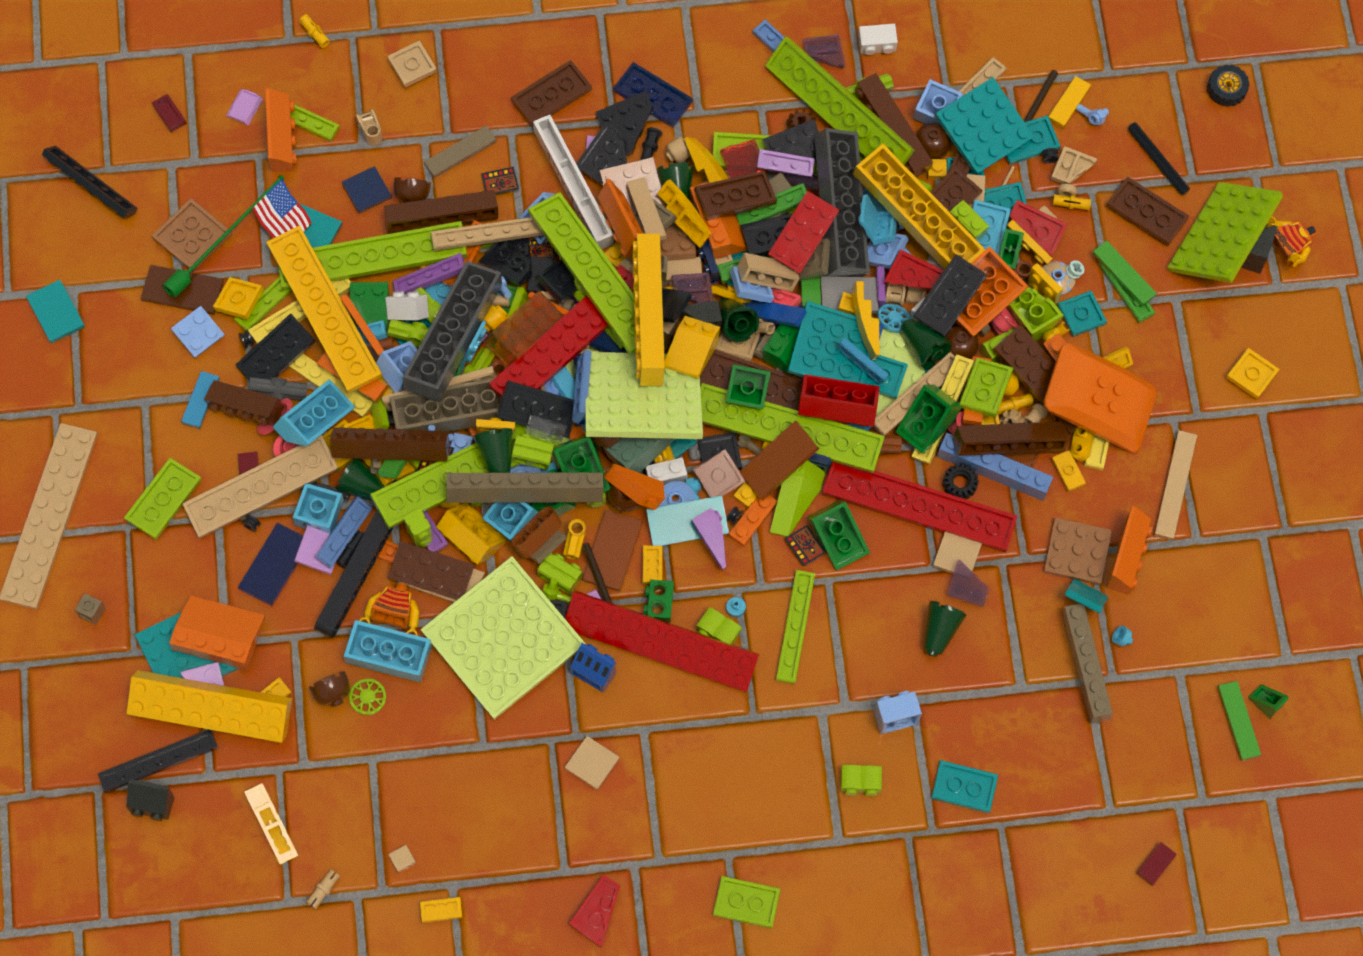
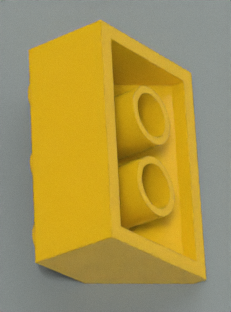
(471, 533)

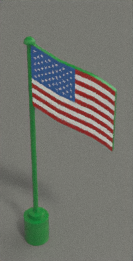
(276, 213)

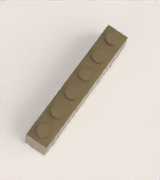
(1087, 663)

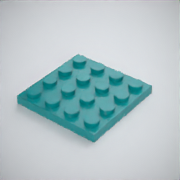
(984, 126)
(817, 343)
(159, 654)

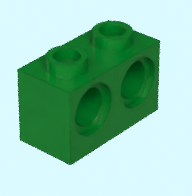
(663, 601)

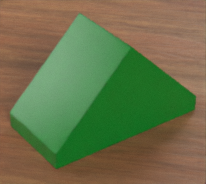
(1011, 247)
(1268, 700)

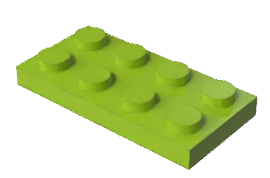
(162, 498)

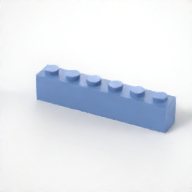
(1000, 470)

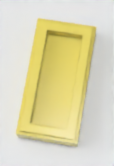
(1098, 454)

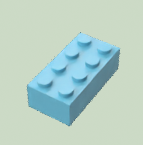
(388, 651)

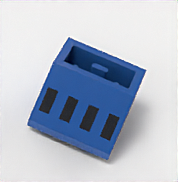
(593, 667)

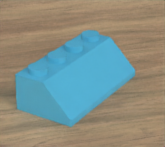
(314, 415)

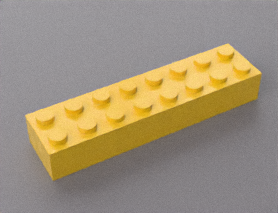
(916, 208)
(648, 310)
(209, 706)

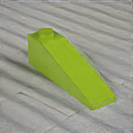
(1035, 313)
(796, 497)

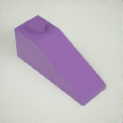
(711, 533)

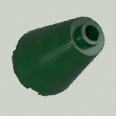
(680, 174)
(738, 320)
(925, 343)
(495, 449)
(359, 481)
(941, 627)

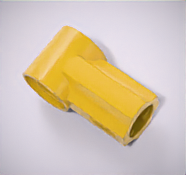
(574, 540)

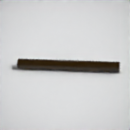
(1038, 101)
(596, 572)

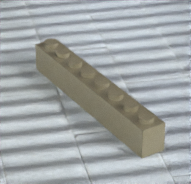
(524, 487)

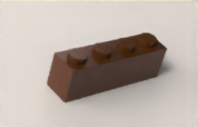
(244, 403)

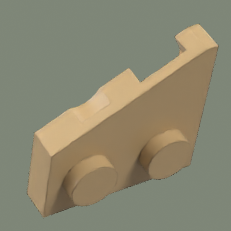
(1071, 166)

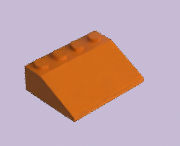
(994, 294)
(217, 632)

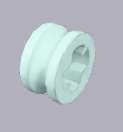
(1075, 265)

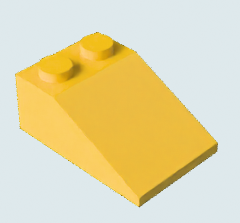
(692, 347)

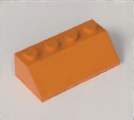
(279, 130)
(619, 217)
(725, 231)
(1129, 551)

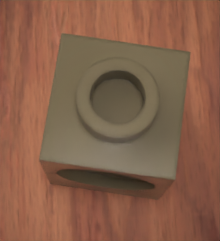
(90, 609)

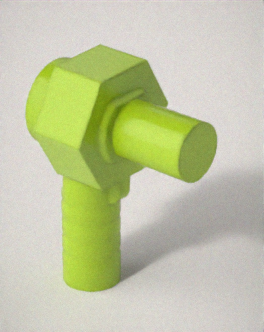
(552, 592)

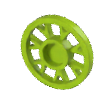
(367, 696)

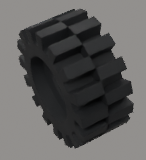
(960, 471)

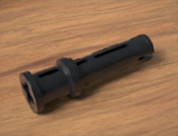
(650, 144)

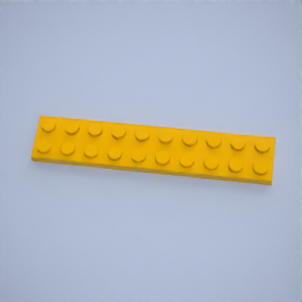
(324, 309)

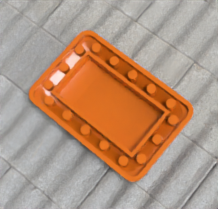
(1100, 397)

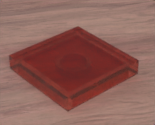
(741, 158)

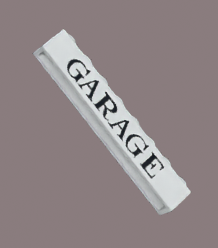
(572, 181)

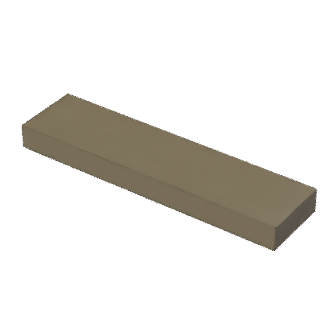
(460, 151)

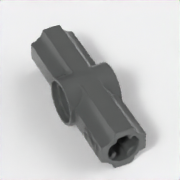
(278, 388)

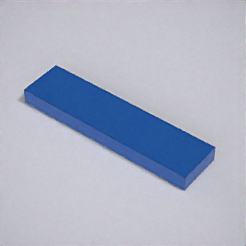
(778, 313)

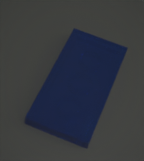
(666, 100)
(272, 565)

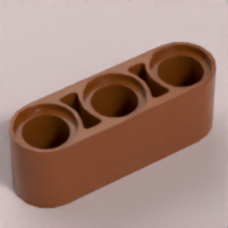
(536, 532)

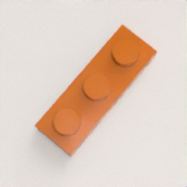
(752, 519)

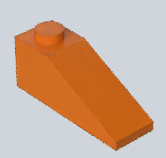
(637, 486)

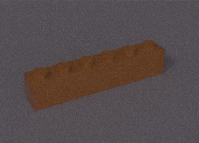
(879, 101)
(439, 211)
(1010, 438)
(390, 444)

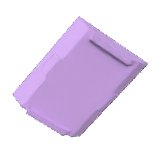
(244, 106)

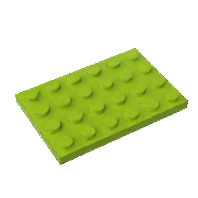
(1225, 232)

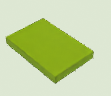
(986, 387)
(746, 902)

